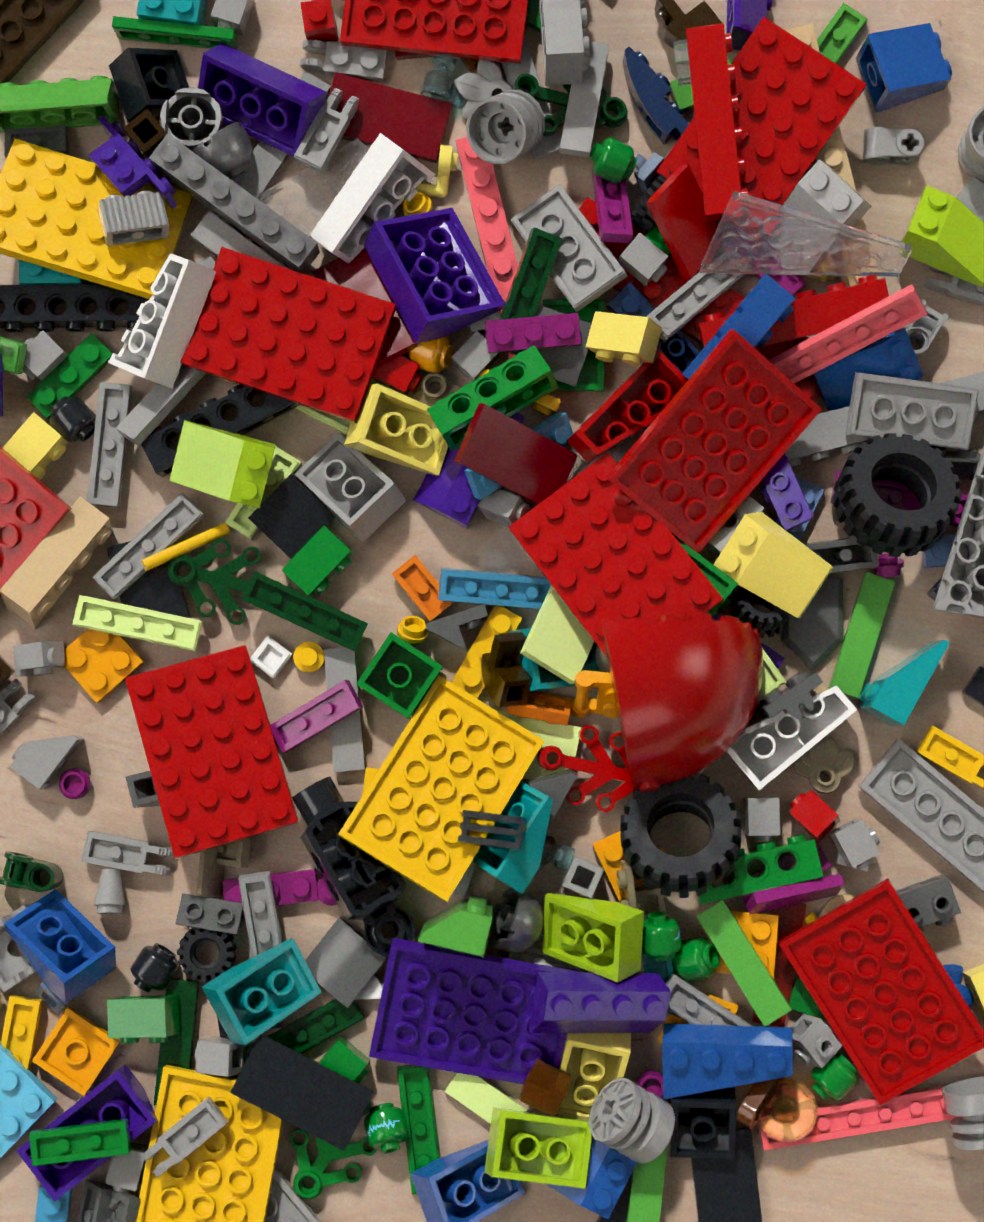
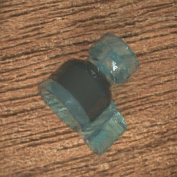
(439, 83)
(558, 855)

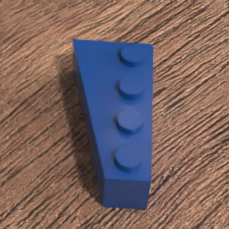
(752, 318)
(722, 1056)

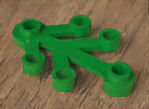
(326, 1154)

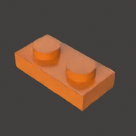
(421, 587)
(544, 707)

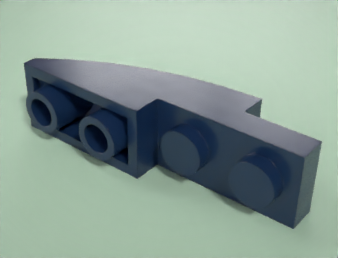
(650, 95)
(632, 302)

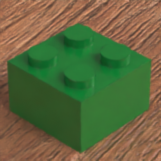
(400, 675)

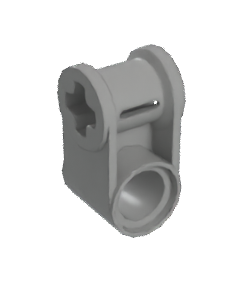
(887, 147)
(926, 328)

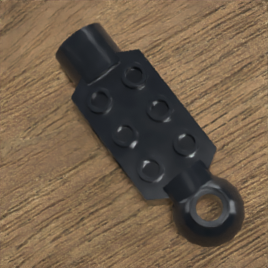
(356, 880)

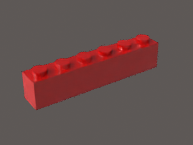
(714, 117)
(814, 312)

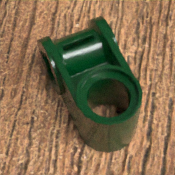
(24, 872)

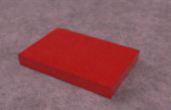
(681, 220)

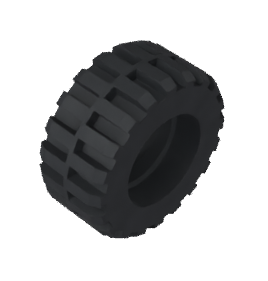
(911, 465)
(686, 872)

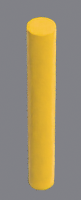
(185, 546)

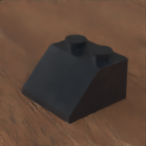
(147, 79)
(704, 1125)

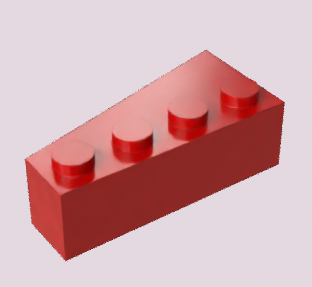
(629, 408)

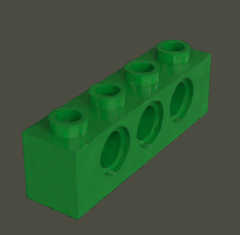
(502, 388)
(805, 867)

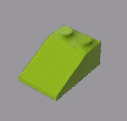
(947, 236)
(222, 463)
(593, 935)
(538, 1148)

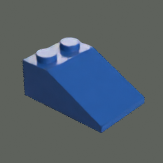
(886, 357)
(62, 945)
(605, 1180)
(460, 1190)

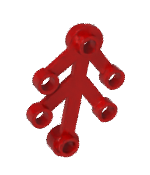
(603, 769)

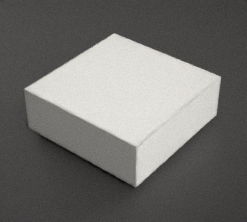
(271, 657)

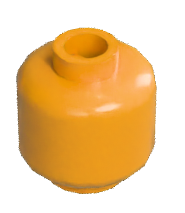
(433, 355)

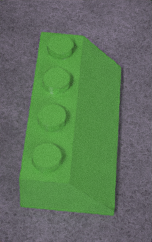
(58, 103)
(460, 926)

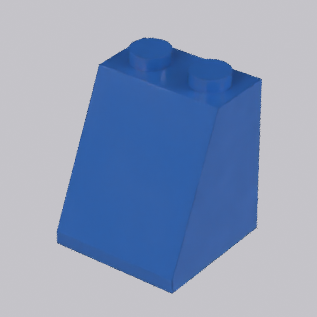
(903, 65)

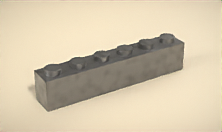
(234, 204)

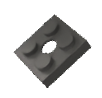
(790, 697)

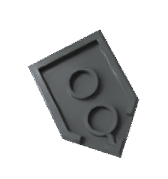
(819, 627)

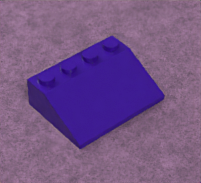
(432, 273)

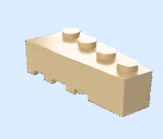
(55, 562)

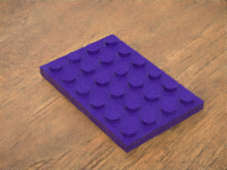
(461, 1013)

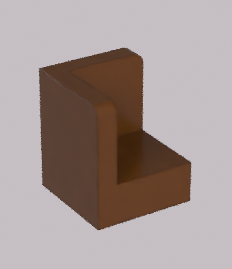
(545, 1087)

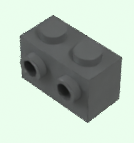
(930, 901)

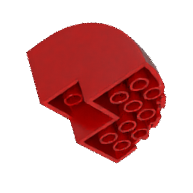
(681, 691)

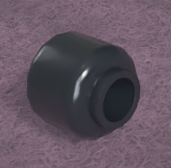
(72, 419)
(154, 967)

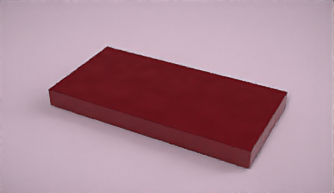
(403, 117)
(364, 278)
(514, 455)

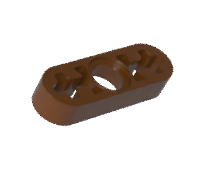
(757, 1101)

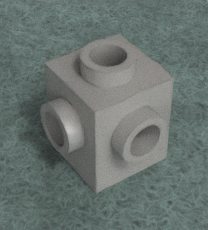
(814, 1041)

